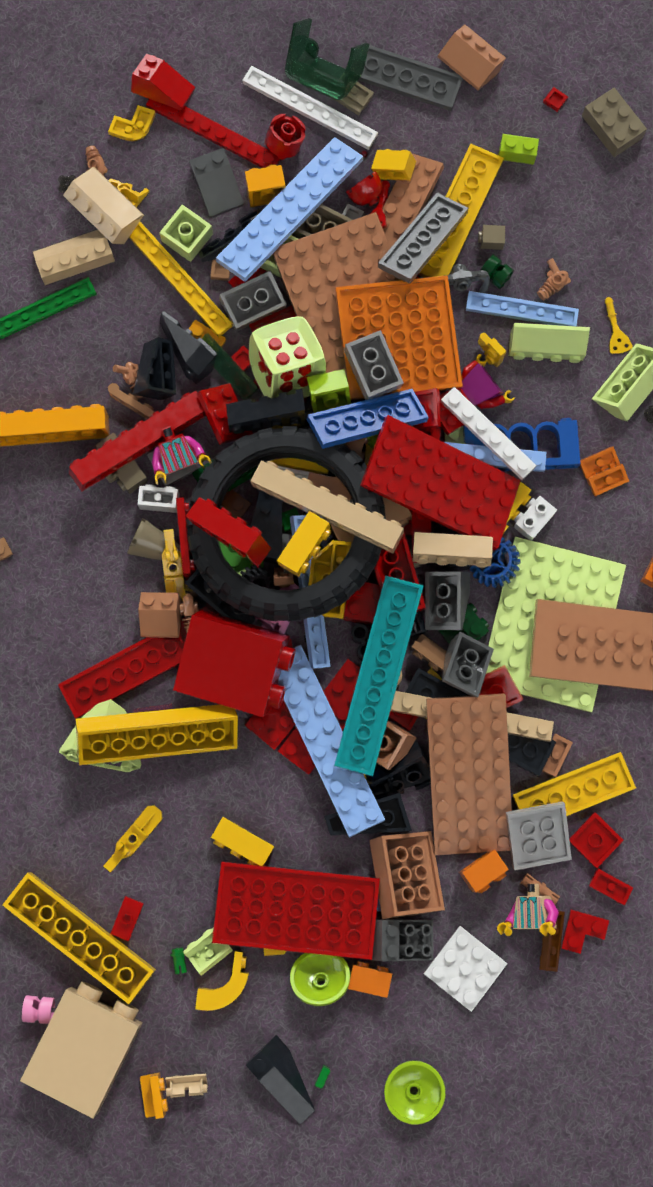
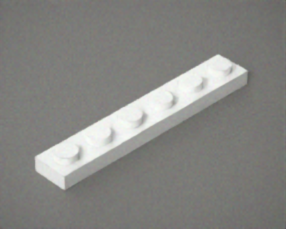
(488, 433)

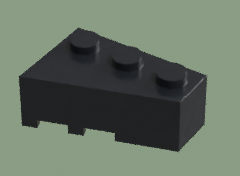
(156, 370)

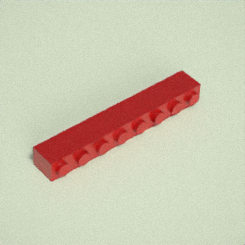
(136, 441)

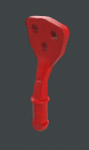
(382, 199)

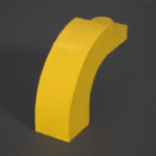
(218, 998)

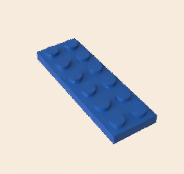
(365, 418)

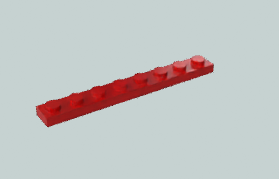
(216, 133)

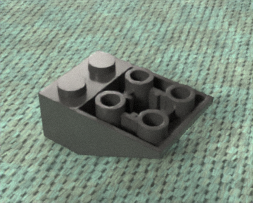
(403, 940)

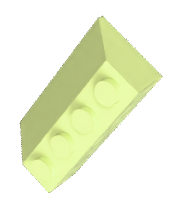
(548, 342)
(628, 383)

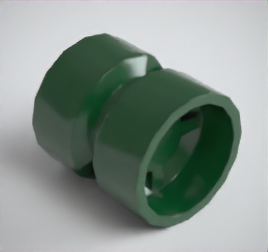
(497, 272)

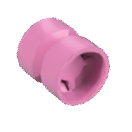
(37, 1009)

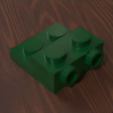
(472, 626)

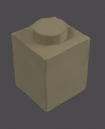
(492, 237)

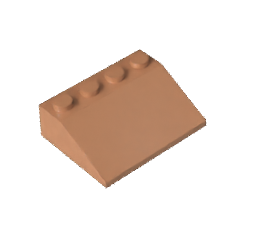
(406, 874)

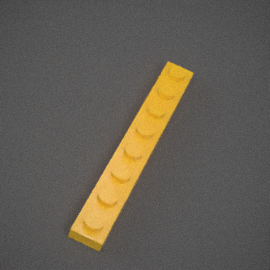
(180, 280)

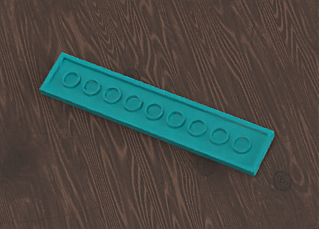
(378, 676)

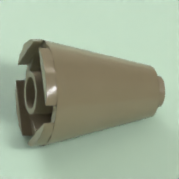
(148, 542)

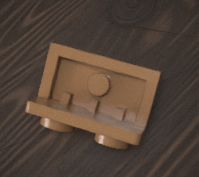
(430, 652)

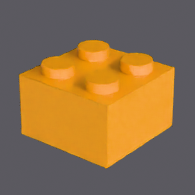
(264, 184)

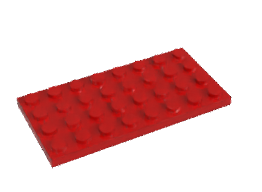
(440, 481)
(296, 910)

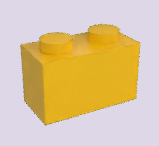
(394, 164)

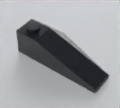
(214, 248)
(280, 1076)

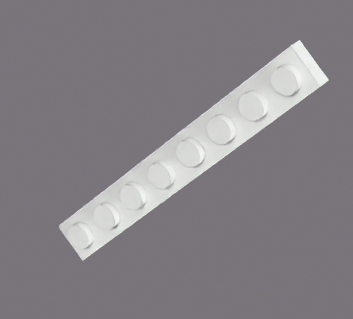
(310, 107)

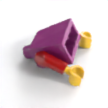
(481, 387)

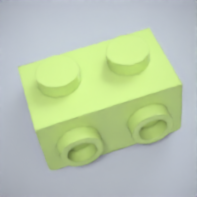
(206, 954)

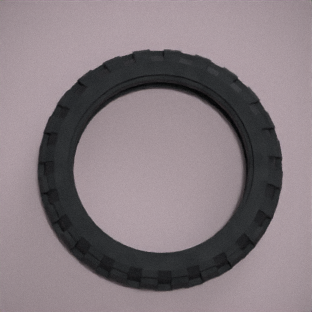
(271, 603)

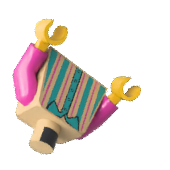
(531, 913)

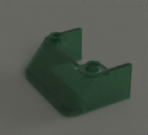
(319, 74)

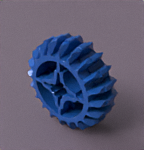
(506, 572)

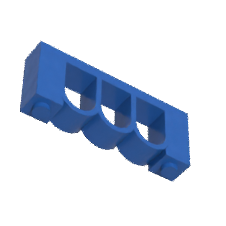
(566, 435)

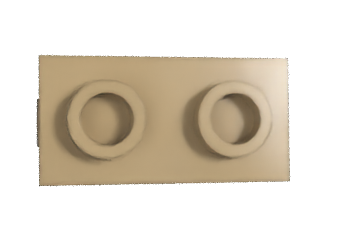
(195, 1083)

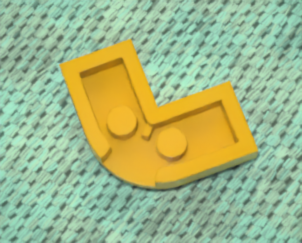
(134, 129)

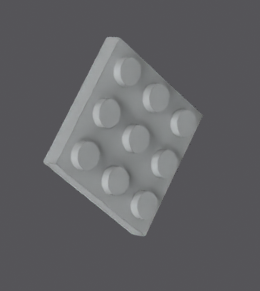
(538, 835)

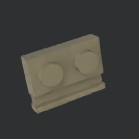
(357, 98)

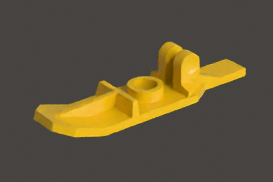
(171, 555)
(141, 829)

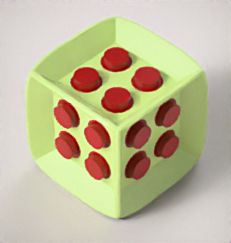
(285, 356)

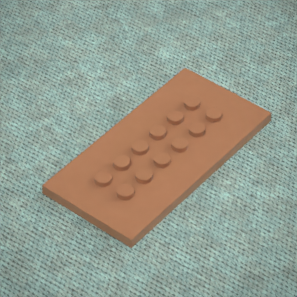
(592, 645)

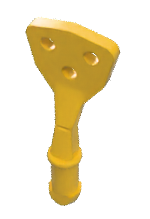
(617, 333)

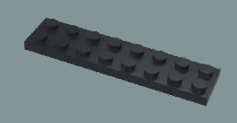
(523, 752)

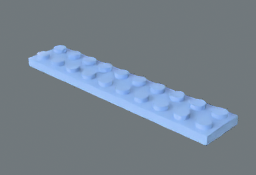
(289, 209)
(322, 739)

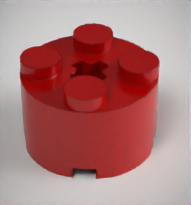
(285, 136)

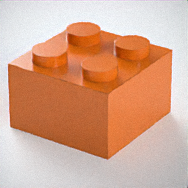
(484, 871)

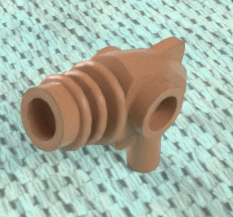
(95, 160)
(555, 282)
(129, 374)
(188, 608)

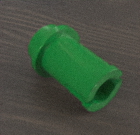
(178, 959)

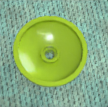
(313, 968)
(416, 1107)

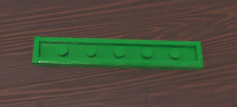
(46, 307)

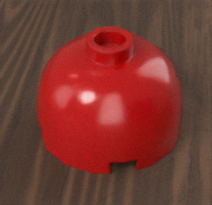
(366, 190)

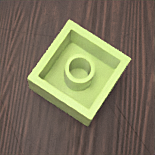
(186, 233)

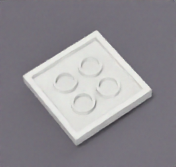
(465, 968)

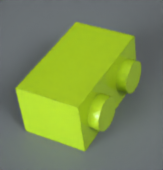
(518, 149)

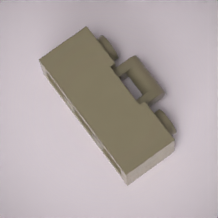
(129, 476)

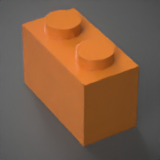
(370, 980)

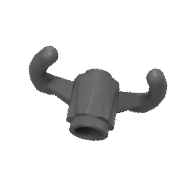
(462, 278)

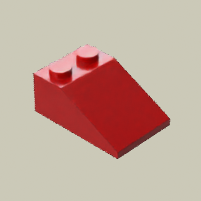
(161, 83)

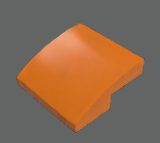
(607, 478)

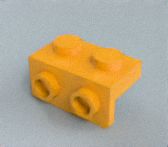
(152, 1093)

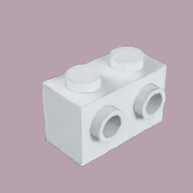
(158, 498)
(535, 518)

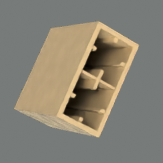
(82, 1049)

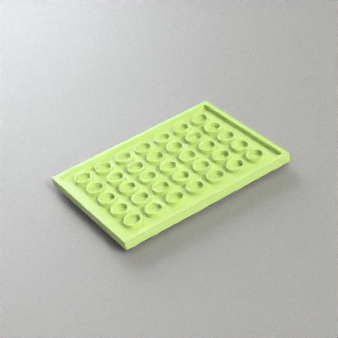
(553, 576)

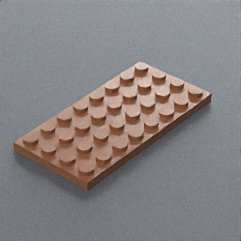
(469, 773)

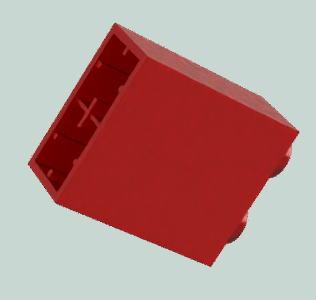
(234, 663)

